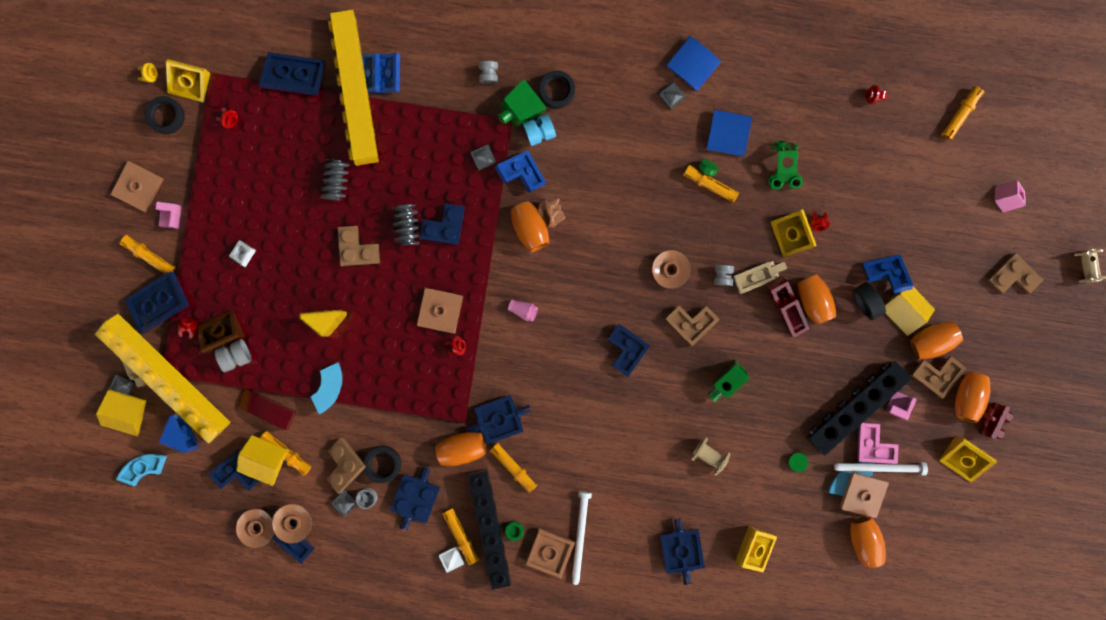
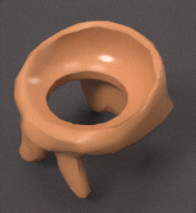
(551, 212)

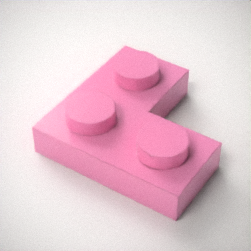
(871, 450)

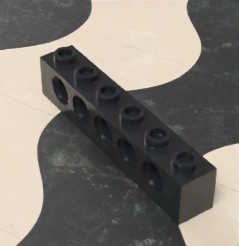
(898, 379)
(489, 529)

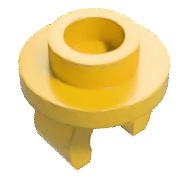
(148, 72)

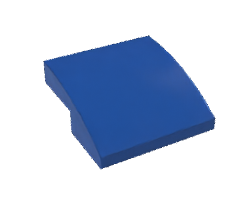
(693, 63)
(382, 72)
(729, 132)

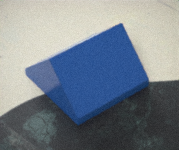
(179, 435)

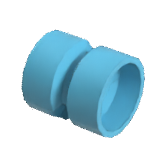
(539, 129)

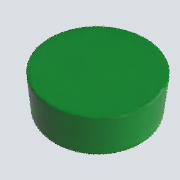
(708, 167)
(798, 462)
(514, 531)

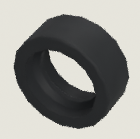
(556, 75)
(150, 111)
(869, 301)
(396, 460)

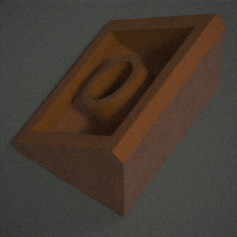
(219, 332)

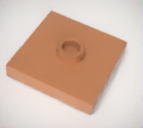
(137, 186)
(440, 310)
(864, 494)
(550, 553)

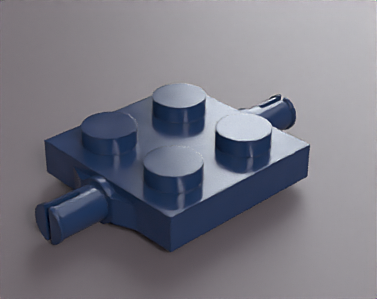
(499, 419)
(415, 498)
(682, 551)

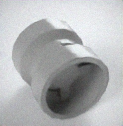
(488, 73)
(723, 275)
(364, 500)

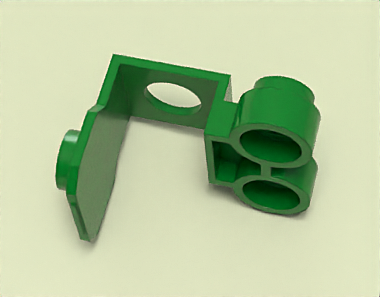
(782, 173)

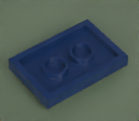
(292, 74)
(157, 302)

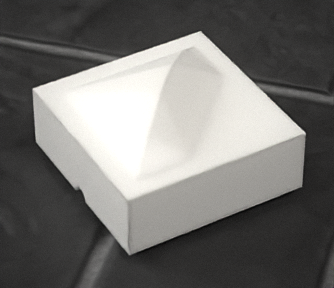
(242, 253)
(451, 559)

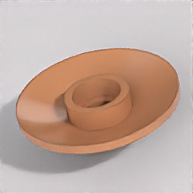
(678, 262)
(283, 527)
(247, 533)

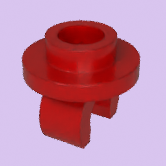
(874, 94)
(228, 118)
(819, 224)
(188, 325)
(458, 346)

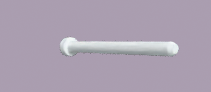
(921, 468)
(580, 535)

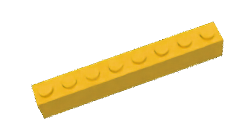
(354, 88)
(162, 378)

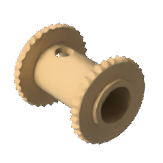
(1090, 265)
(710, 456)

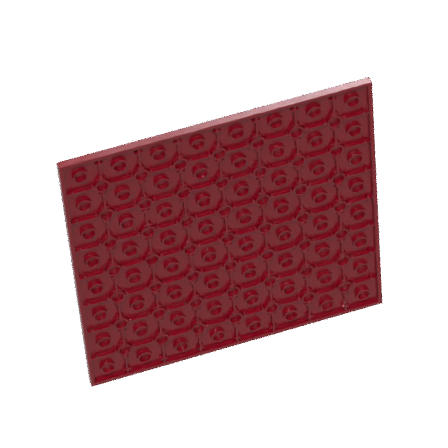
(265, 190)

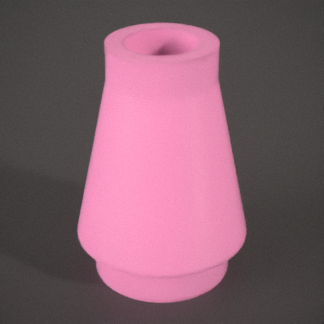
(523, 309)

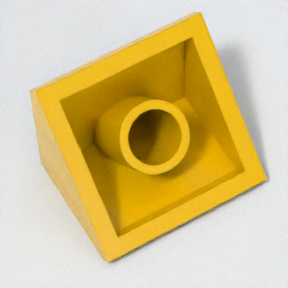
(187, 80)
(793, 233)
(908, 310)
(324, 322)
(121, 412)
(966, 459)
(261, 460)
(755, 549)

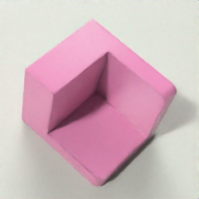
(1010, 196)
(169, 214)
(901, 405)

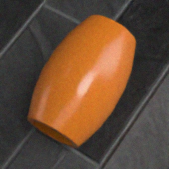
(529, 226)
(816, 299)
(936, 340)
(972, 397)
(460, 449)
(868, 542)

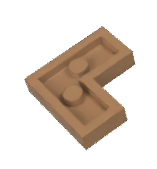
(352, 252)
(1017, 271)
(691, 328)
(939, 380)
(348, 465)

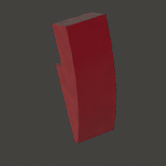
(787, 306)
(266, 409)

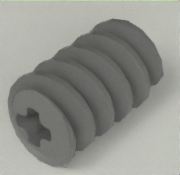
(334, 180)
(405, 225)

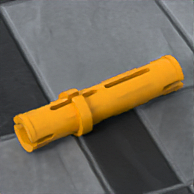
(966, 107)
(710, 183)
(140, 250)
(291, 458)
(515, 470)
(462, 539)

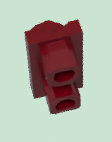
(994, 420)

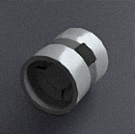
(230, 356)

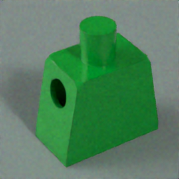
(521, 105)
(735, 375)

